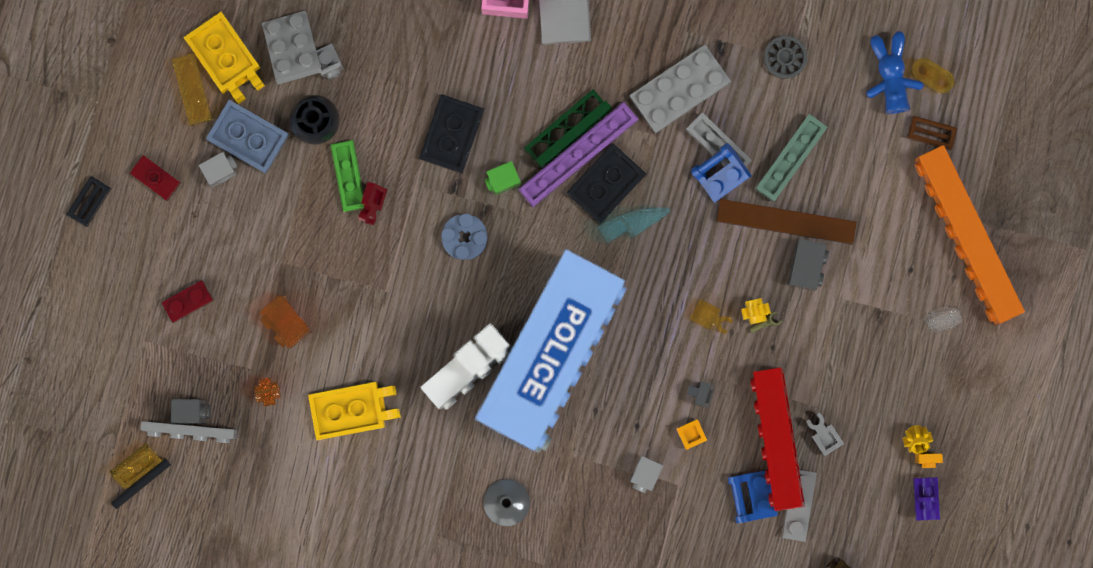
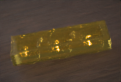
(192, 89)

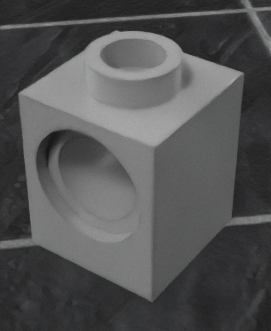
(218, 169)
(645, 474)

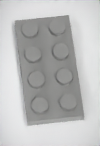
(680, 89)

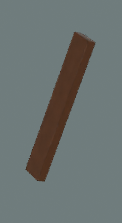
(786, 221)

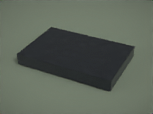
(451, 134)
(606, 183)

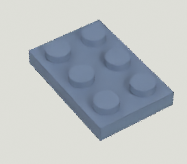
(247, 136)

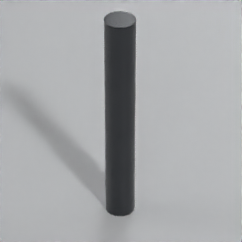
(141, 483)

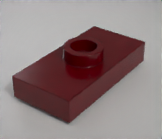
(155, 178)

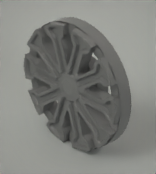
(785, 57)

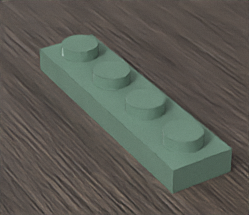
(791, 158)

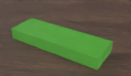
(348, 175)

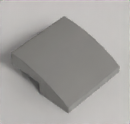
(565, 21)

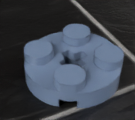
(477, 239)

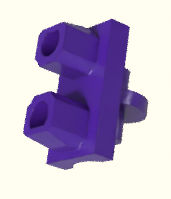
(926, 498)

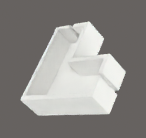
(468, 365)

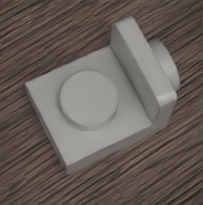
(329, 62)

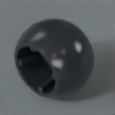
(307, 106)

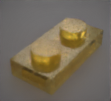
(135, 466)

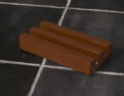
(913, 127)

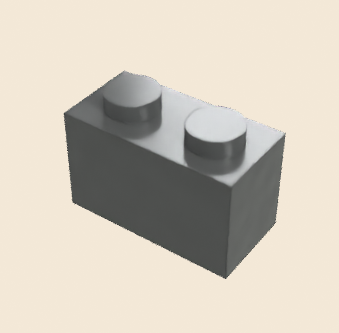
(807, 265)
(190, 411)

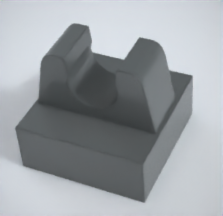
(702, 394)

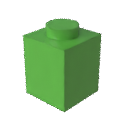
(502, 178)

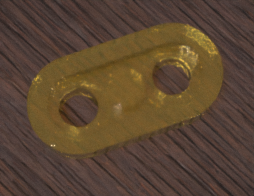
(933, 74)

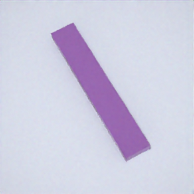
(578, 154)

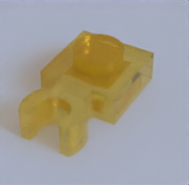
(707, 315)

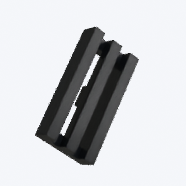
(106, 189)

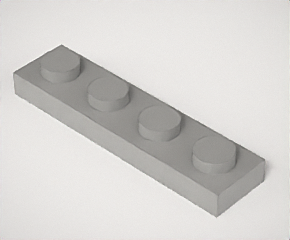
(178, 431)

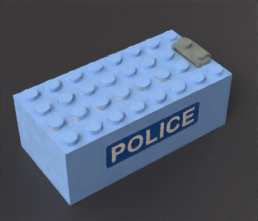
(551, 351)

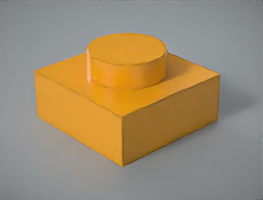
(691, 434)
(928, 460)

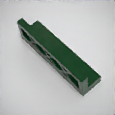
(572, 135)

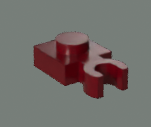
(372, 200)

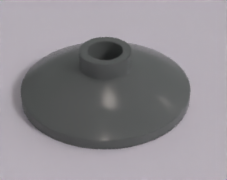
(506, 490)

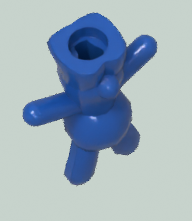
(892, 70)

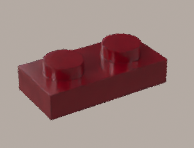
(187, 301)

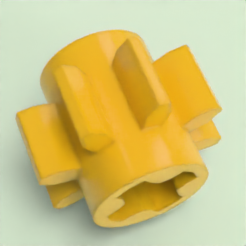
(756, 311)
(917, 439)

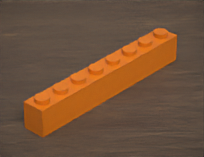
(969, 235)

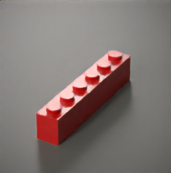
(778, 438)

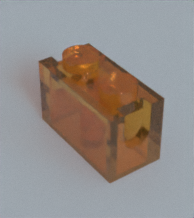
(284, 321)

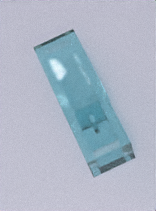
(632, 223)

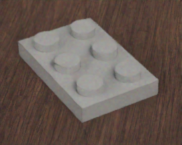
(291, 47)

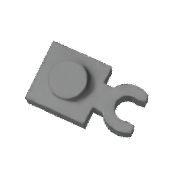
(825, 437)

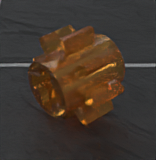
(267, 392)

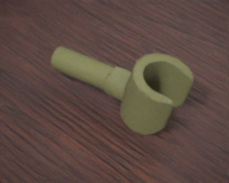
(769, 322)

